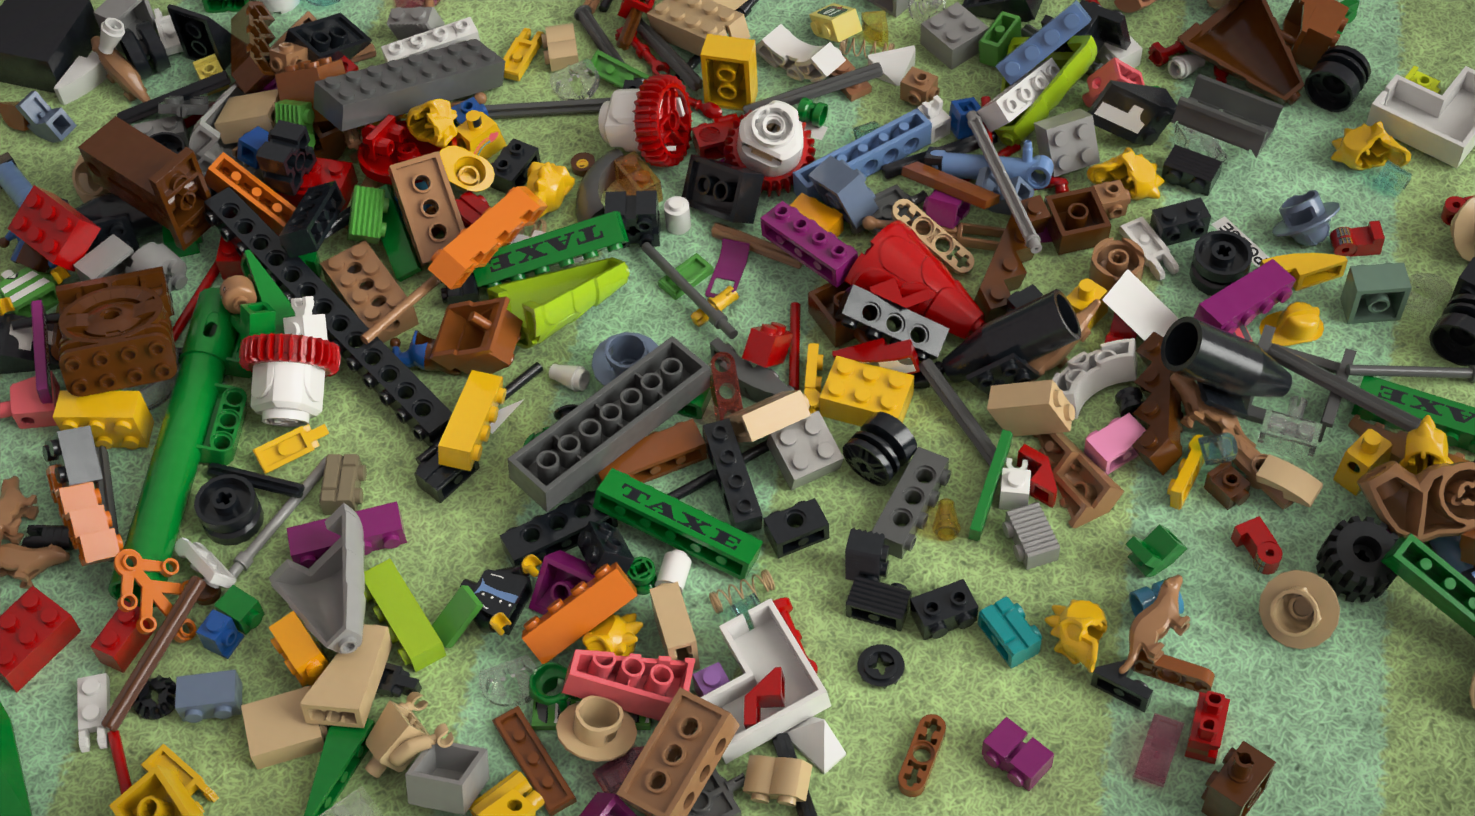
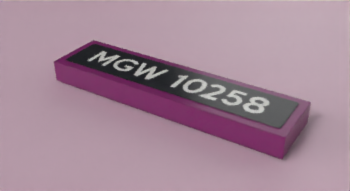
(41, 352)

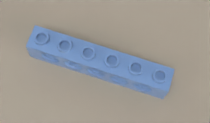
(874, 149)

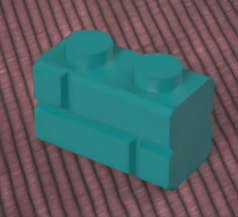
(1010, 632)

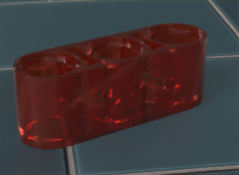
(727, 379)

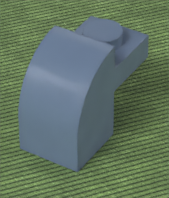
(43, 121)
(987, 180)

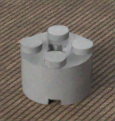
(158, 255)

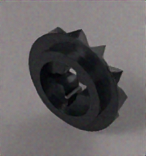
(889, 657)
(147, 708)

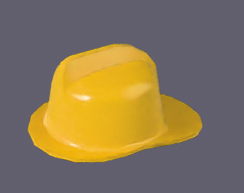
(467, 169)
(1295, 324)

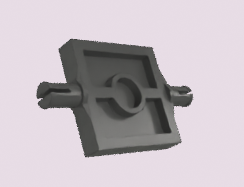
(177, 105)
(885, 202)
(718, 797)

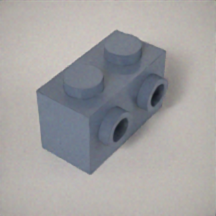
(208, 696)

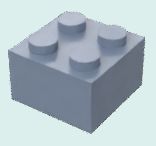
(844, 190)

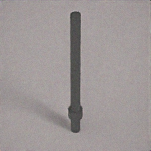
(716, 317)
(1411, 371)

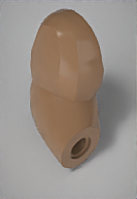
(1424, 504)

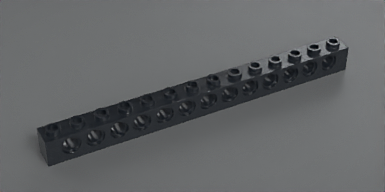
(296, 280)

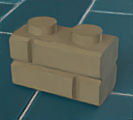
(342, 482)

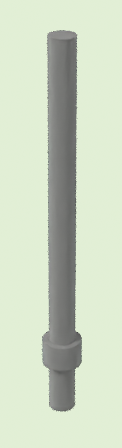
(245, 559)

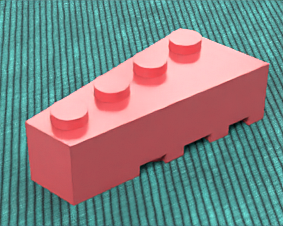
(633, 682)

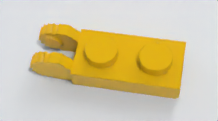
(521, 54)
(812, 381)
(1188, 472)
(190, 779)

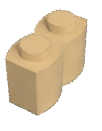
(561, 46)
(777, 779)

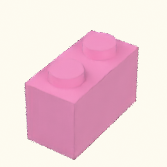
(1113, 444)

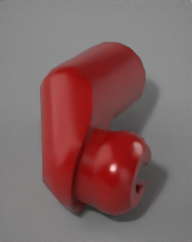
(1059, 183)

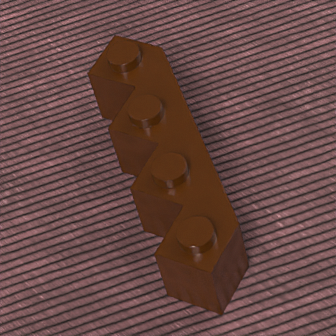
(251, 47)
(1006, 266)
(1159, 412)

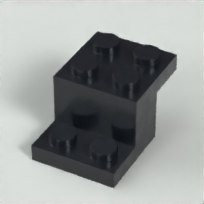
(1104, 27)

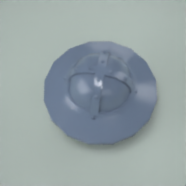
(1306, 218)
(618, 354)

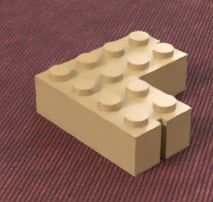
(689, 21)

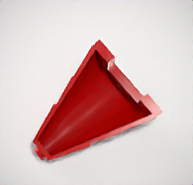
(904, 256)

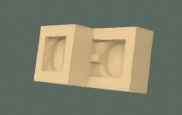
(1293, 481)

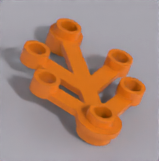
(151, 590)

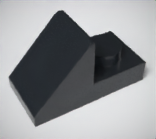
(1121, 686)

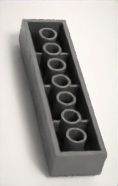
(404, 83)
(608, 423)

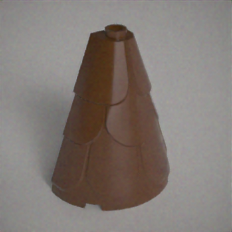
(1249, 46)

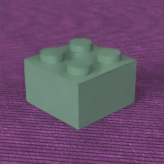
(1375, 293)

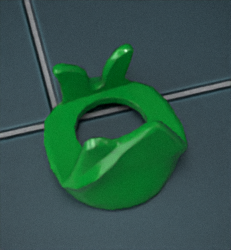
(545, 680)

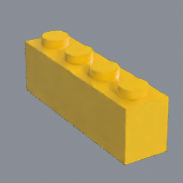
(471, 420)

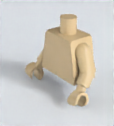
(401, 736)

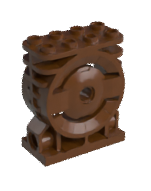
(116, 332)

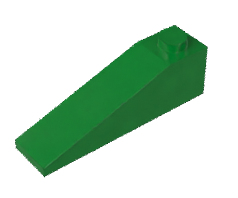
(267, 289)
(339, 759)

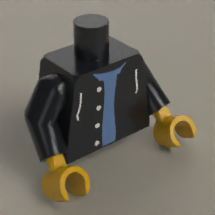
(503, 595)

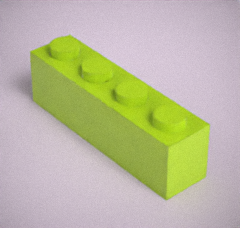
(403, 616)

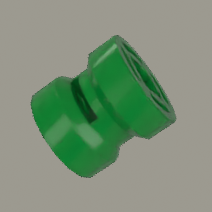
(812, 112)
(646, 578)

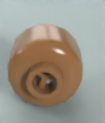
(237, 291)

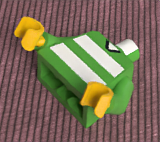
(27, 285)

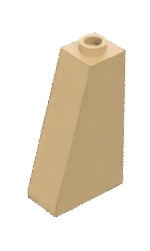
(349, 682)

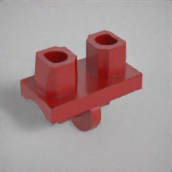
(382, 137)

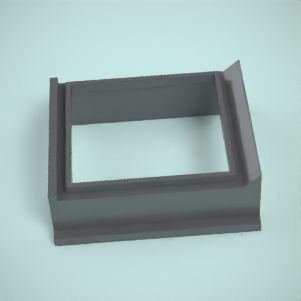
(1245, 120)
(1257, 414)

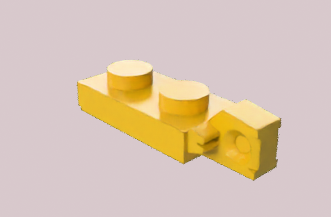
(289, 447)

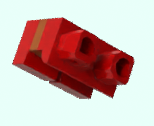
(1207, 726)

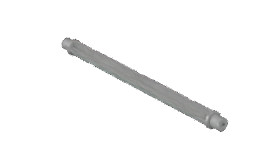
(1029, 234)

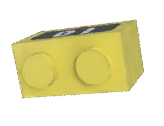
(835, 22)

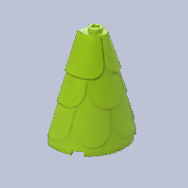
(1072, 68)
(559, 297)

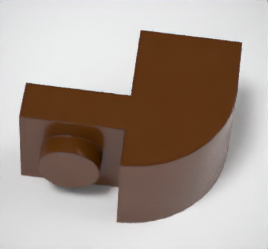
(329, 140)

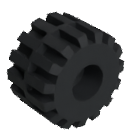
(1353, 559)

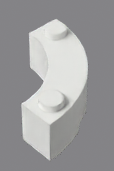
(797, 57)
(1094, 371)

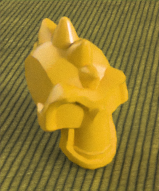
(432, 122)
(1368, 148)
(1134, 172)
(549, 183)
(1425, 447)
(1078, 630)
(614, 635)

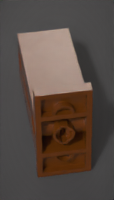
(150, 178)

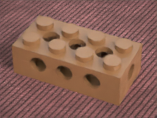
(411, 202)
(359, 265)
(668, 743)

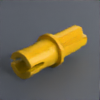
(719, 302)

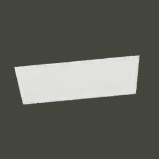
(1139, 307)

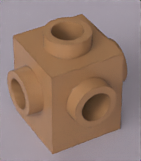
(286, 55)
(918, 86)
(1113, 198)

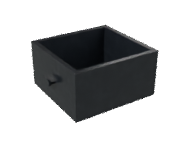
(43, 40)

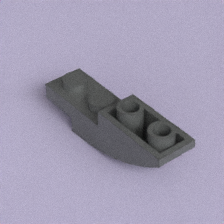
(754, 382)

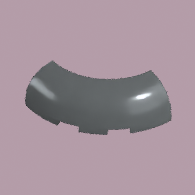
(593, 185)

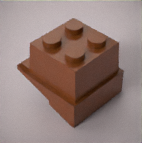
(1313, 28)
(299, 80)
(477, 336)

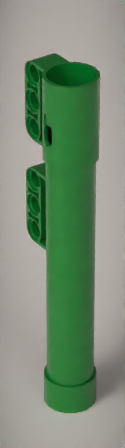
(189, 433)

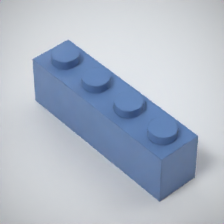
(1043, 42)

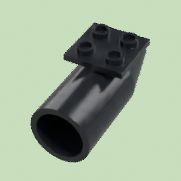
(118, 218)
(1004, 346)
(1222, 365)

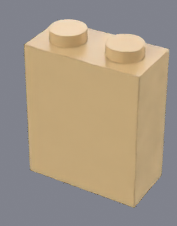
(245, 113)
(1031, 408)
(769, 415)
(674, 623)
(279, 730)

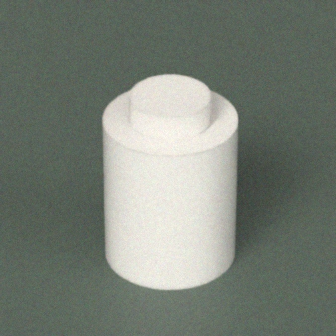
(677, 215)
(674, 568)

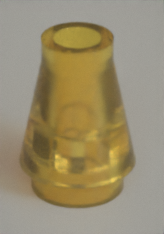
(946, 523)

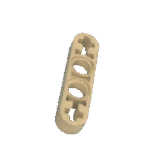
(936, 232)

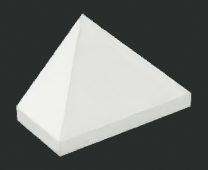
(894, 63)
(817, 743)

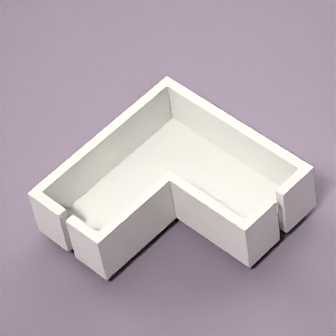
(1430, 121)
(757, 654)

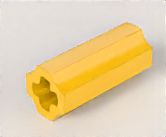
(514, 781)

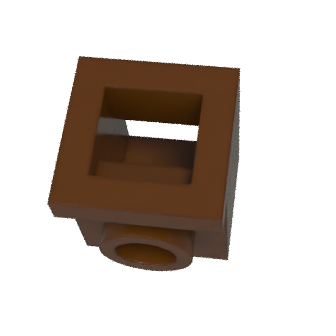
(1227, 485)

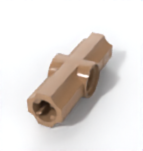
(1249, 462)

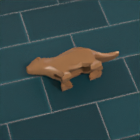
(121, 72)
(1058, 357)
(1195, 409)
(12, 509)
(27, 563)
(1155, 623)

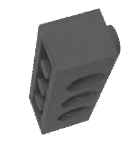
(923, 467)

